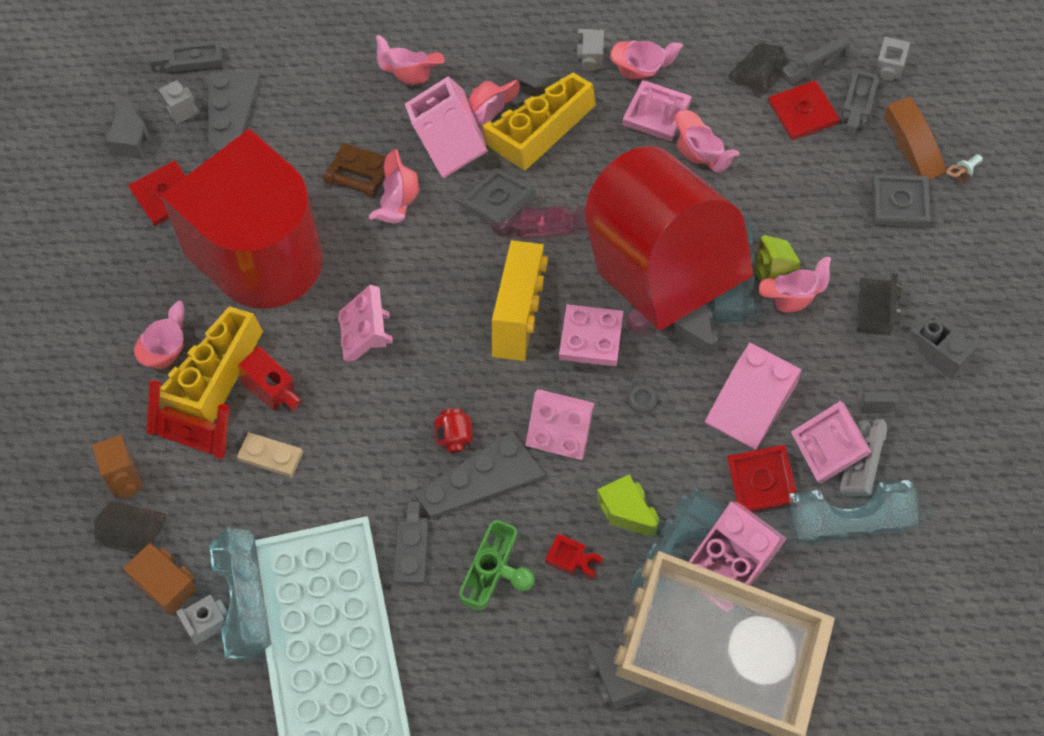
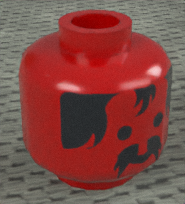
(453, 430)

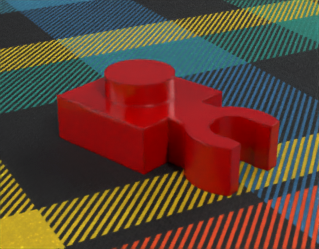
(569, 554)

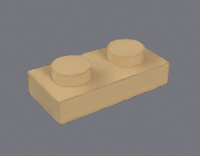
(270, 454)

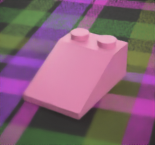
(753, 396)

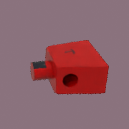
(253, 377)

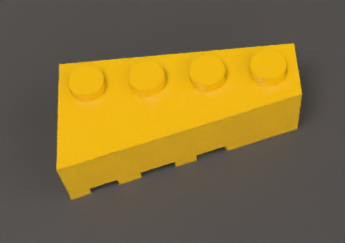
(536, 126)
(518, 300)
(212, 366)

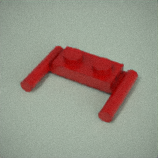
(185, 427)

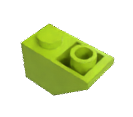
(774, 258)
(625, 507)

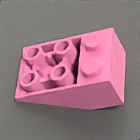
(446, 126)
(738, 545)

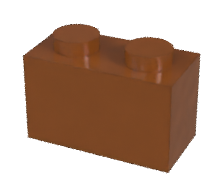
(118, 467)
(160, 578)

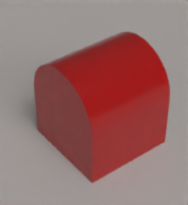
(248, 224)
(664, 235)

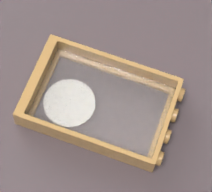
(724, 646)

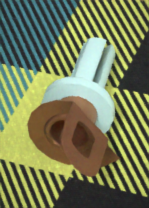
(964, 169)

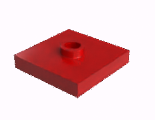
(803, 110)
(151, 187)
(762, 478)

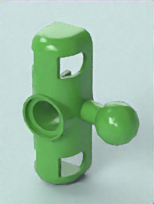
(521, 578)

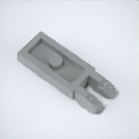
(860, 476)

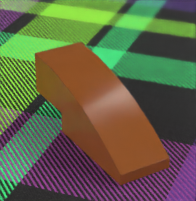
(915, 138)

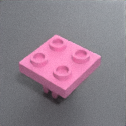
(654, 110)
(363, 324)
(591, 335)
(559, 424)
(831, 442)

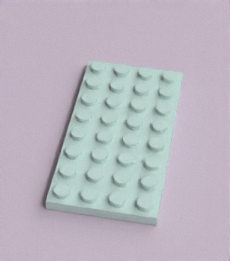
(329, 634)

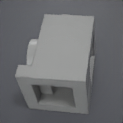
(590, 48)
(891, 64)
(178, 101)
(199, 628)

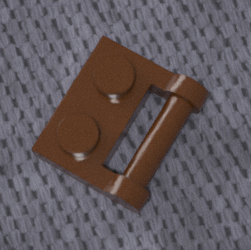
(360, 163)

